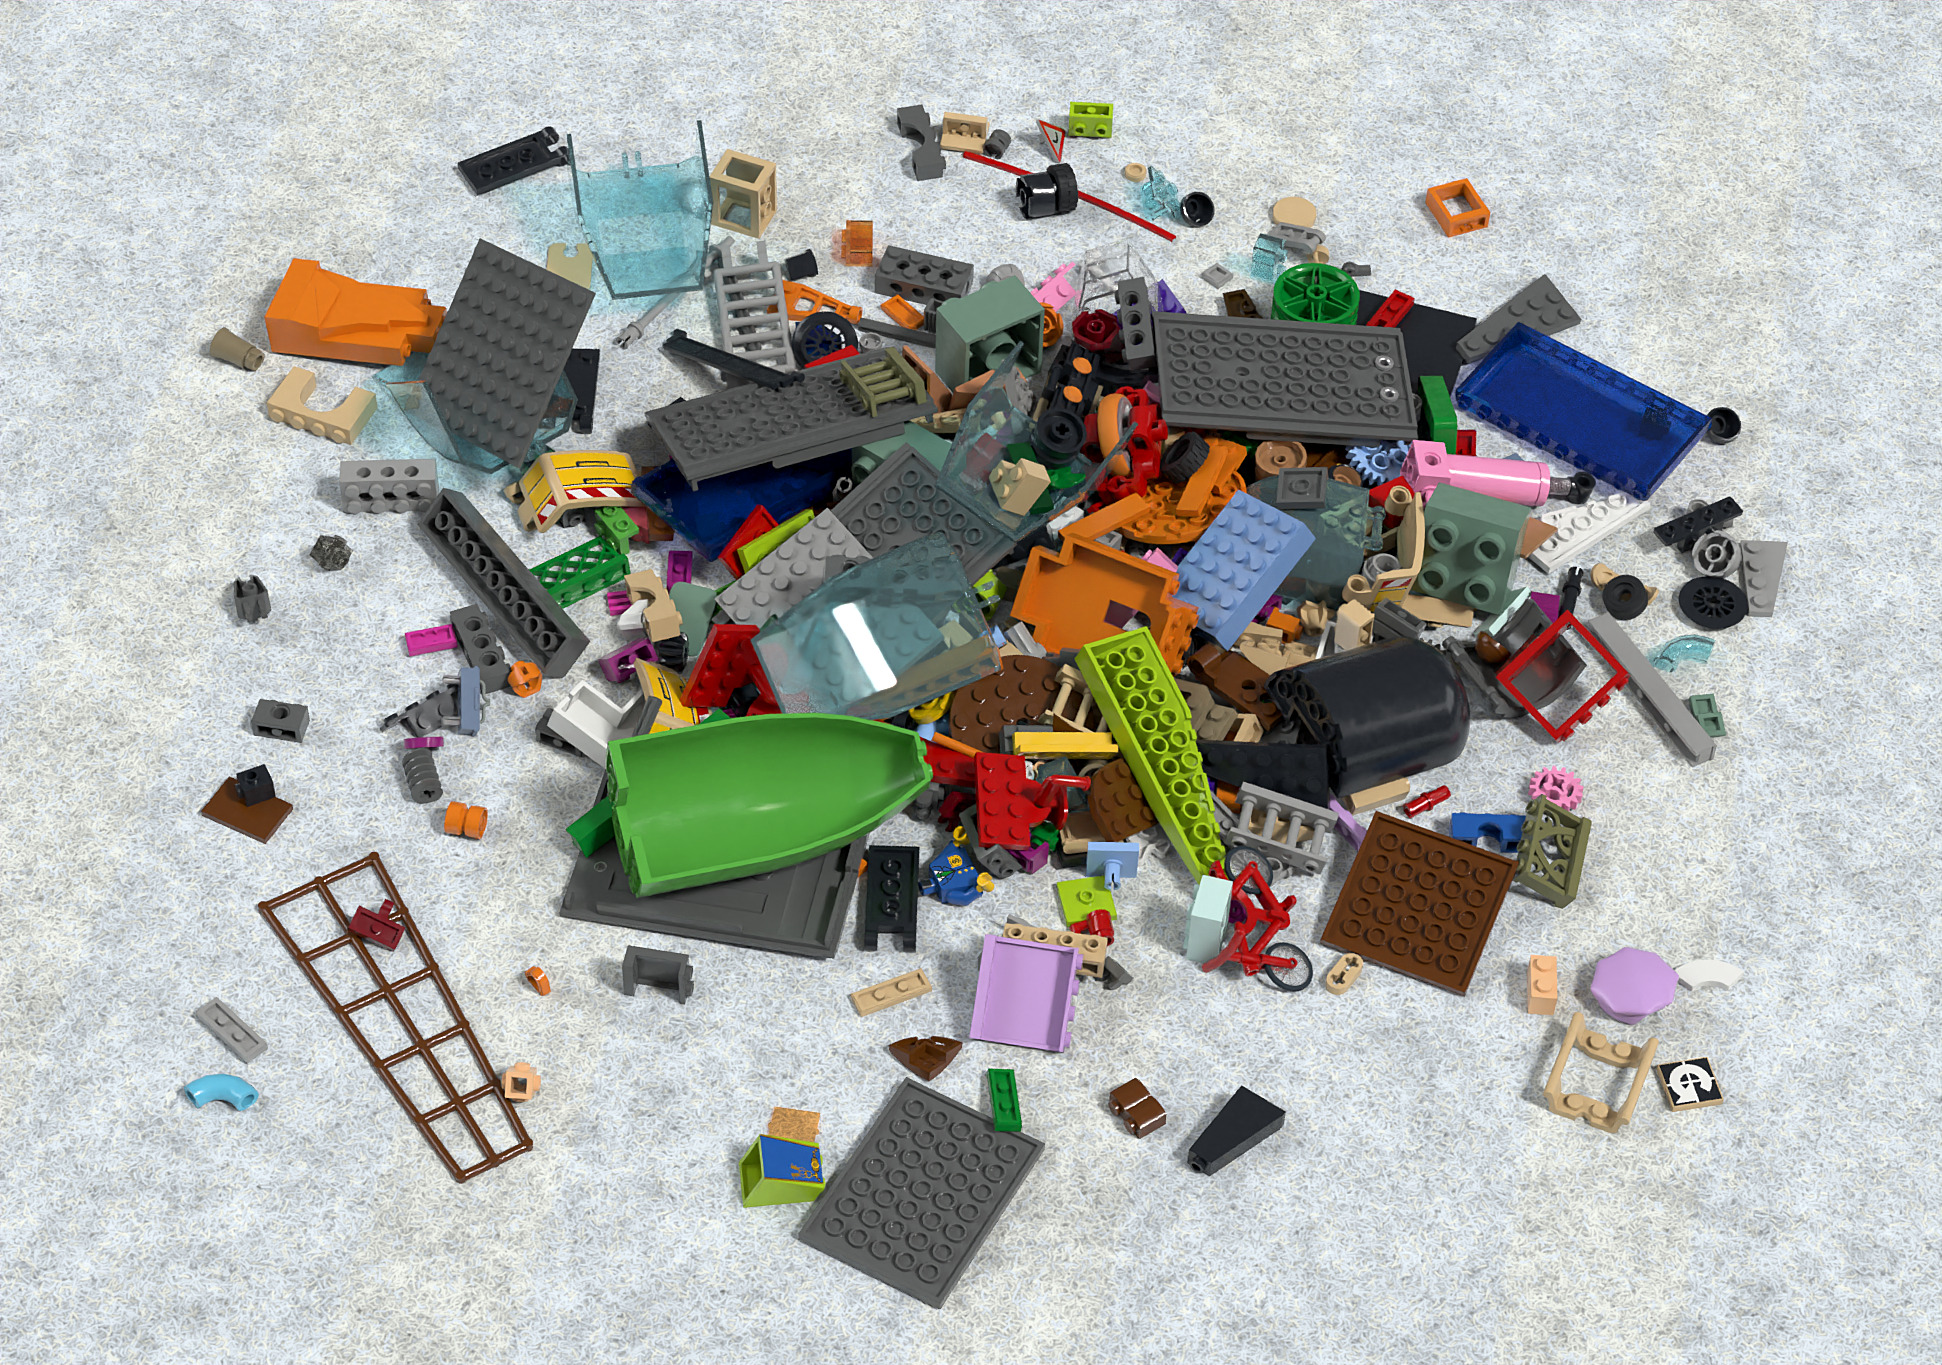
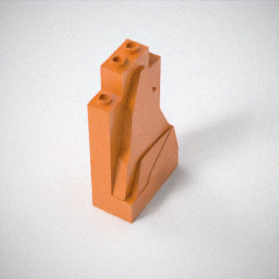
(349, 319)

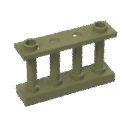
(896, 369)

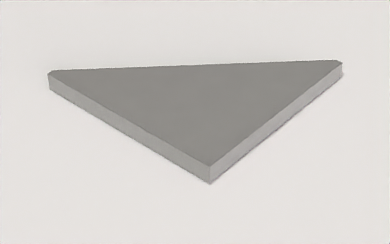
(1019, 394)

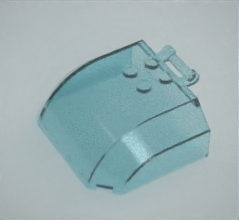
(1338, 541)

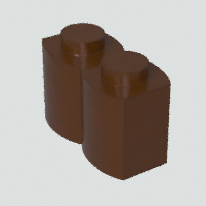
(1137, 1108)

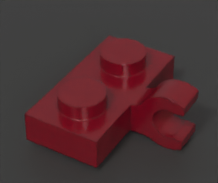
(951, 808)
(376, 926)

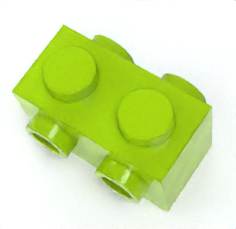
(1090, 121)

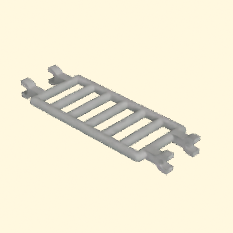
(779, 300)

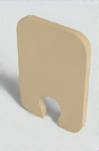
(576, 269)

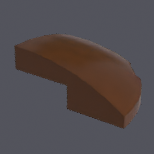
(924, 1055)

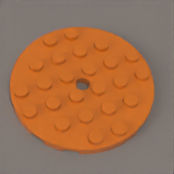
(1162, 522)

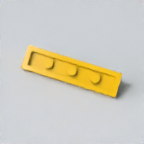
(1060, 744)

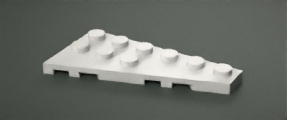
(1584, 527)

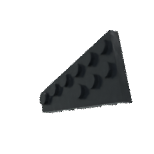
(1283, 768)

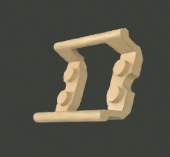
(1597, 1048)

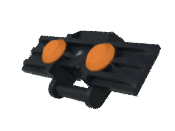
(1078, 380)

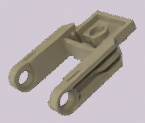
(1208, 719)

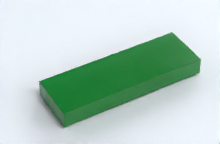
(1004, 1100)

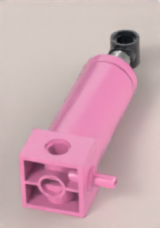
(1504, 479)

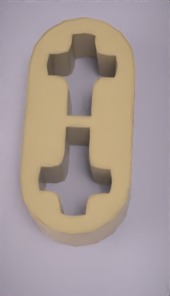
(1348, 977)

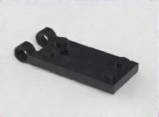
(509, 163)
(582, 373)
(892, 884)

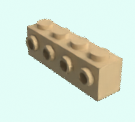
(1091, 946)

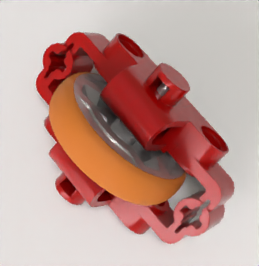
(1143, 452)

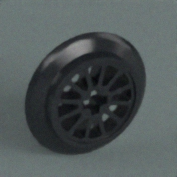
(809, 323)
(1696, 600)

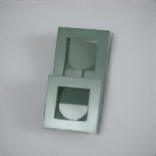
(1706, 713)

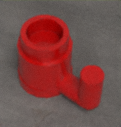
(1098, 923)

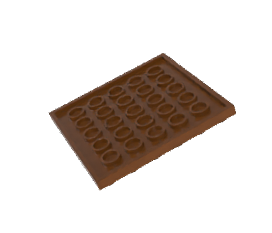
(1419, 903)

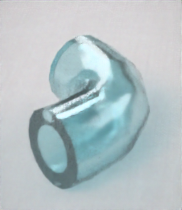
(1683, 648)

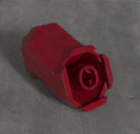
(1099, 334)

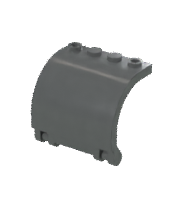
(1539, 683)

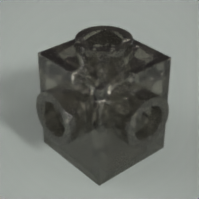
(331, 552)

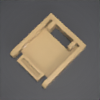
(1078, 831)

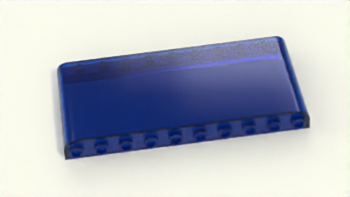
(1582, 411)
(723, 502)

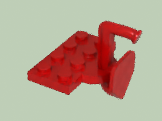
(726, 664)
(1012, 803)

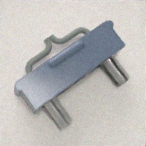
(468, 701)

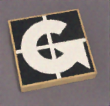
(1689, 1084)

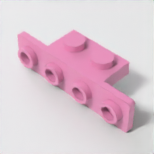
(1055, 290)

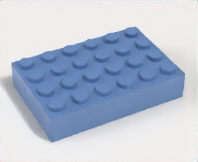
(1239, 566)

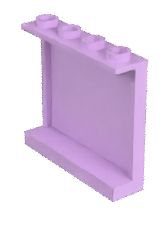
(1026, 993)

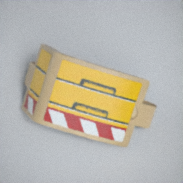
(575, 481)
(668, 687)

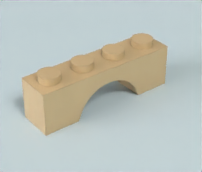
(661, 616)

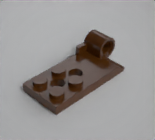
(1227, 675)

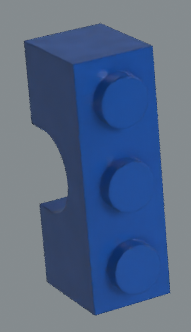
(1504, 828)

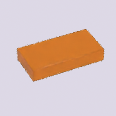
(903, 313)

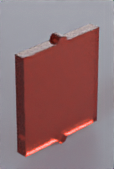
(1516, 653)

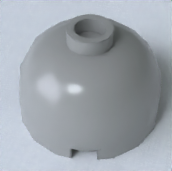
(1716, 554)

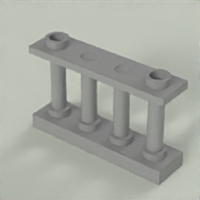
(1288, 808)

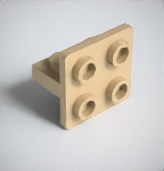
(964, 132)

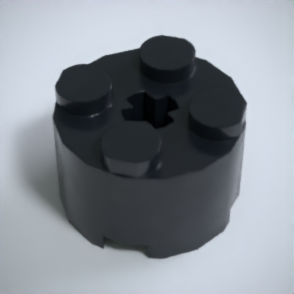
(1037, 194)

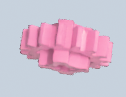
(1557, 787)

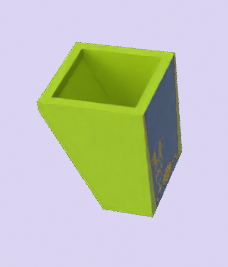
(780, 1172)

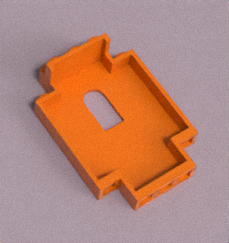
(1072, 591)

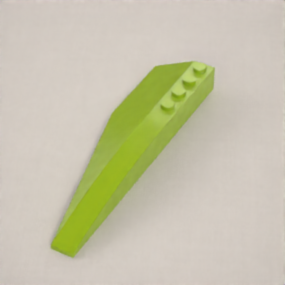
(1156, 740)

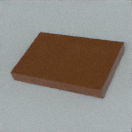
(255, 821)

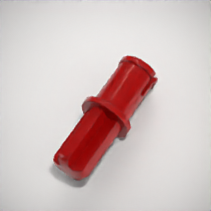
(1426, 801)

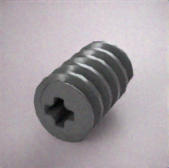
(422, 776)

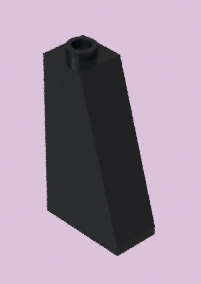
(1235, 1130)

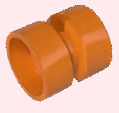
(461, 819)

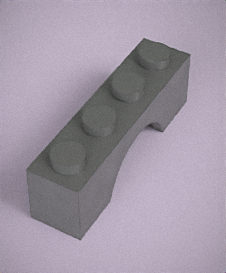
(915, 125)

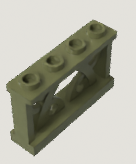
(1575, 833)

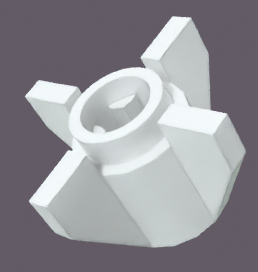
(632, 622)

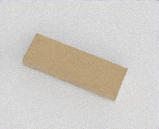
(891, 992)

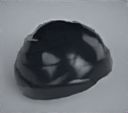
(1197, 206)
(1725, 425)

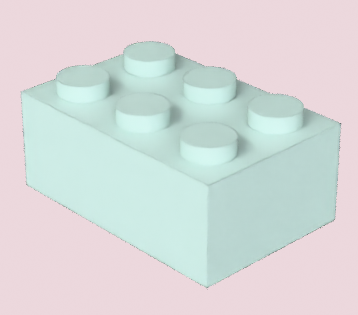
(1207, 919)

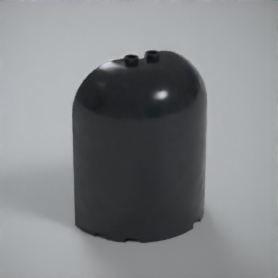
(1378, 709)

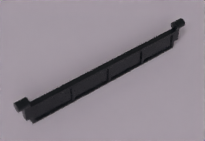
(729, 362)

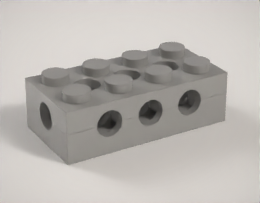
(409, 482)

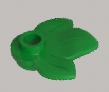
(1063, 478)

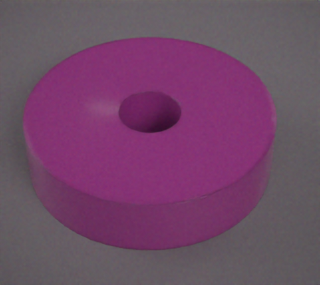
(423, 742)

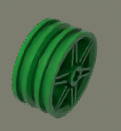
(1315, 295)

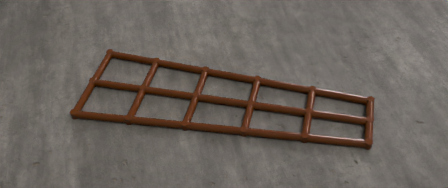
(388, 991)

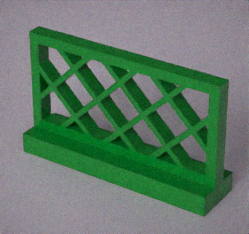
(583, 584)

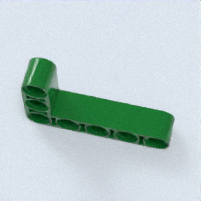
(1438, 411)

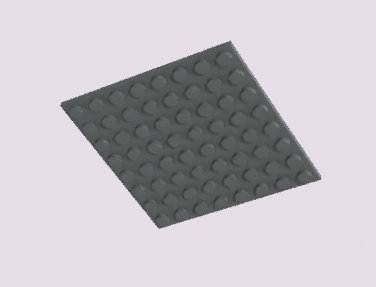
(503, 349)

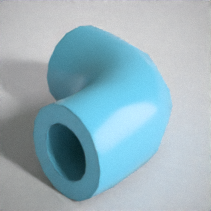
(221, 1087)

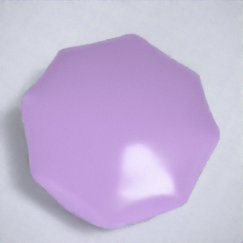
(1633, 984)

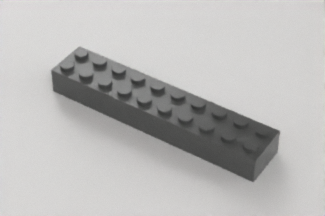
(503, 583)

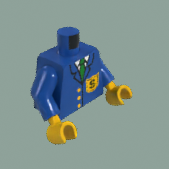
(954, 874)

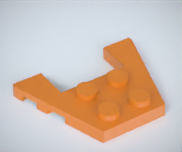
(1233, 460)

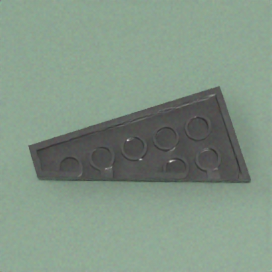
(1537, 306)

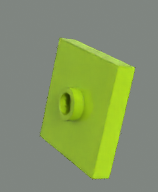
(1083, 896)

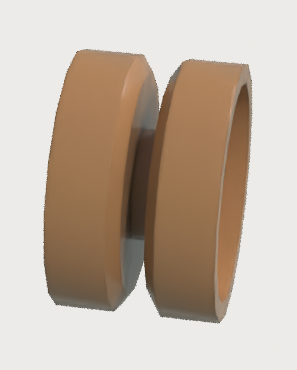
(1278, 454)

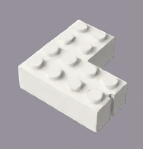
(594, 720)

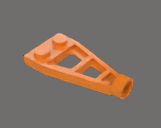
(795, 291)

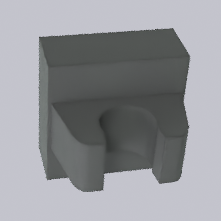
(1118, 973)

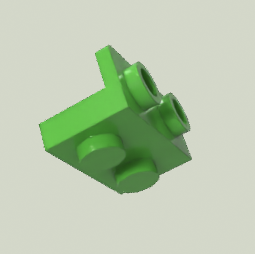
(615, 527)

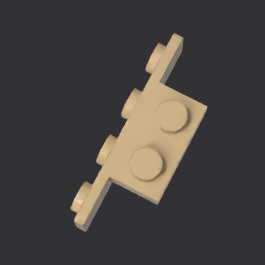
(1438, 611)

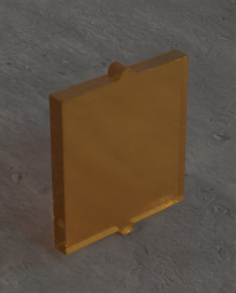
(794, 1124)

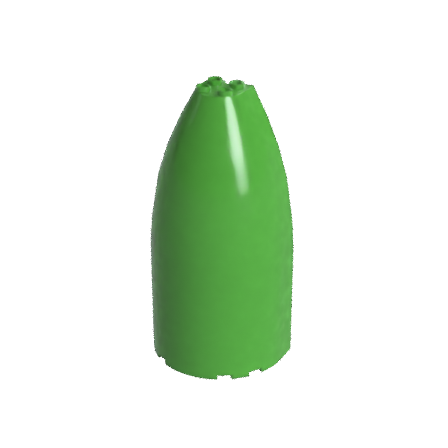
(754, 794)

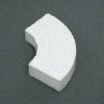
(1708, 972)

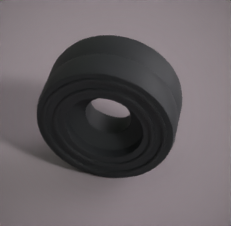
(1629, 609)

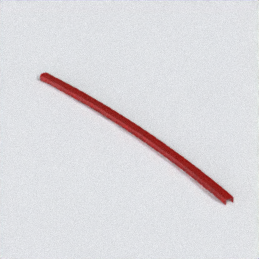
(1081, 195)

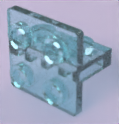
(1159, 196)

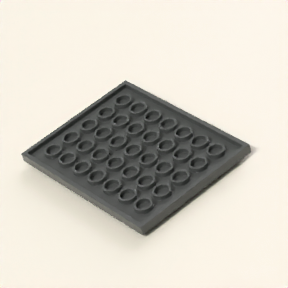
(921, 1193)

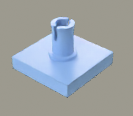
(1113, 860)

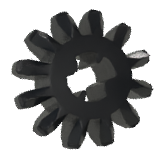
(674, 652)

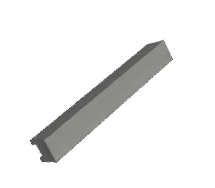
(1654, 693)

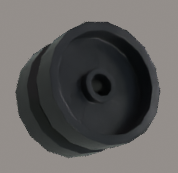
(1057, 438)

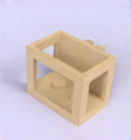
(749, 184)

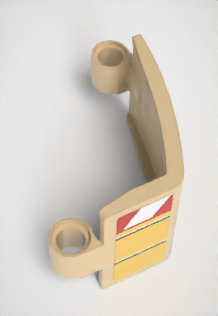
(1410, 547)

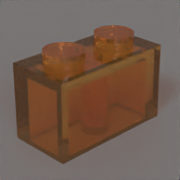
(858, 242)

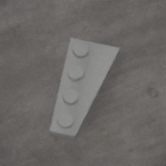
(1761, 573)

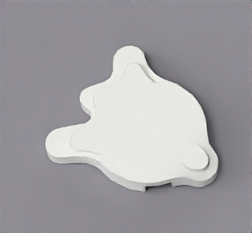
(1152, 841)

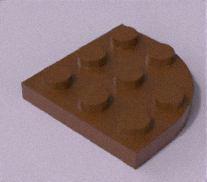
(1119, 803)

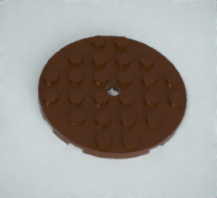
(1013, 694)

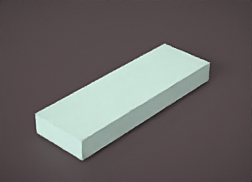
(1495, 622)

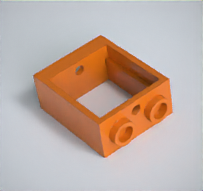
(1454, 225)

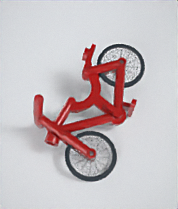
(1282, 961)

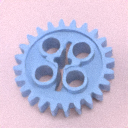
(1378, 463)

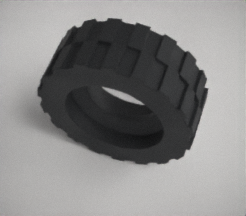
(1067, 187)
(1184, 457)

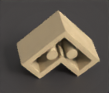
(1018, 485)

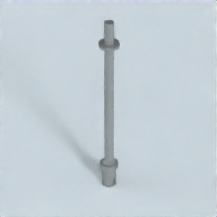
(636, 329)

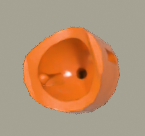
(525, 673)

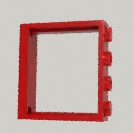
(1536, 648)

